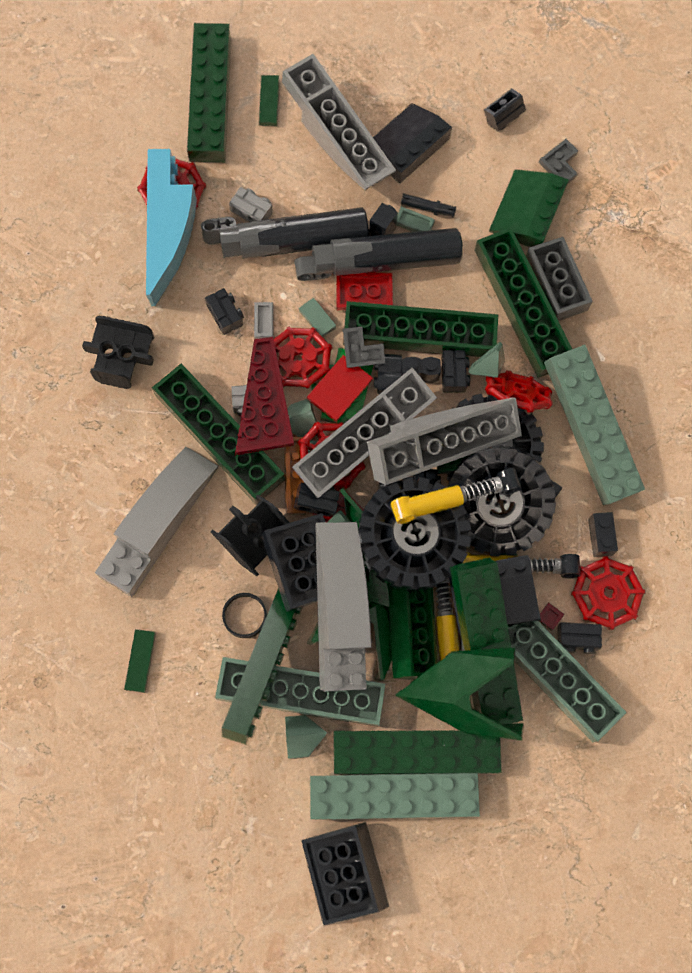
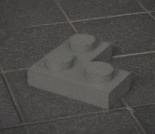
(556, 160)
(358, 354)

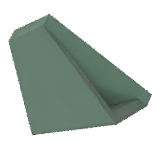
(490, 363)
(301, 417)
(302, 736)

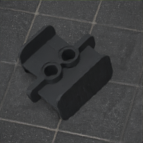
(122, 338)
(244, 531)

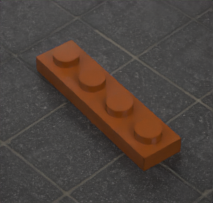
(292, 479)

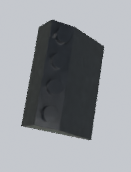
(412, 139)
(294, 560)
(517, 591)
(345, 874)

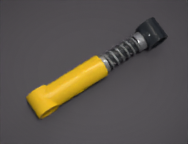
(407, 508)
(567, 565)
(445, 621)

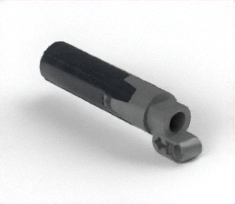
(285, 233)
(381, 253)

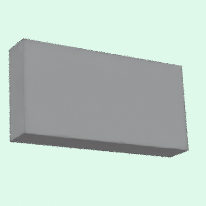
(263, 319)

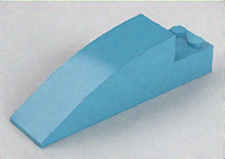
(169, 221)

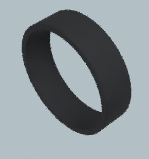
(232, 599)

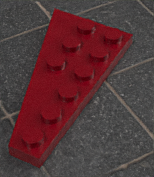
(264, 411)

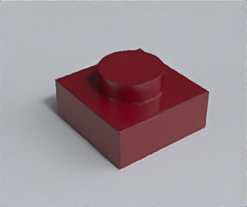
(550, 616)

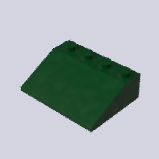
(529, 205)

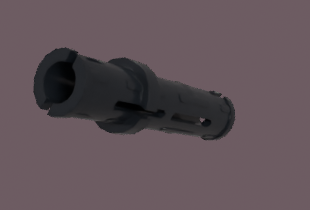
(428, 205)

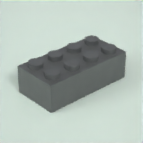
(559, 278)

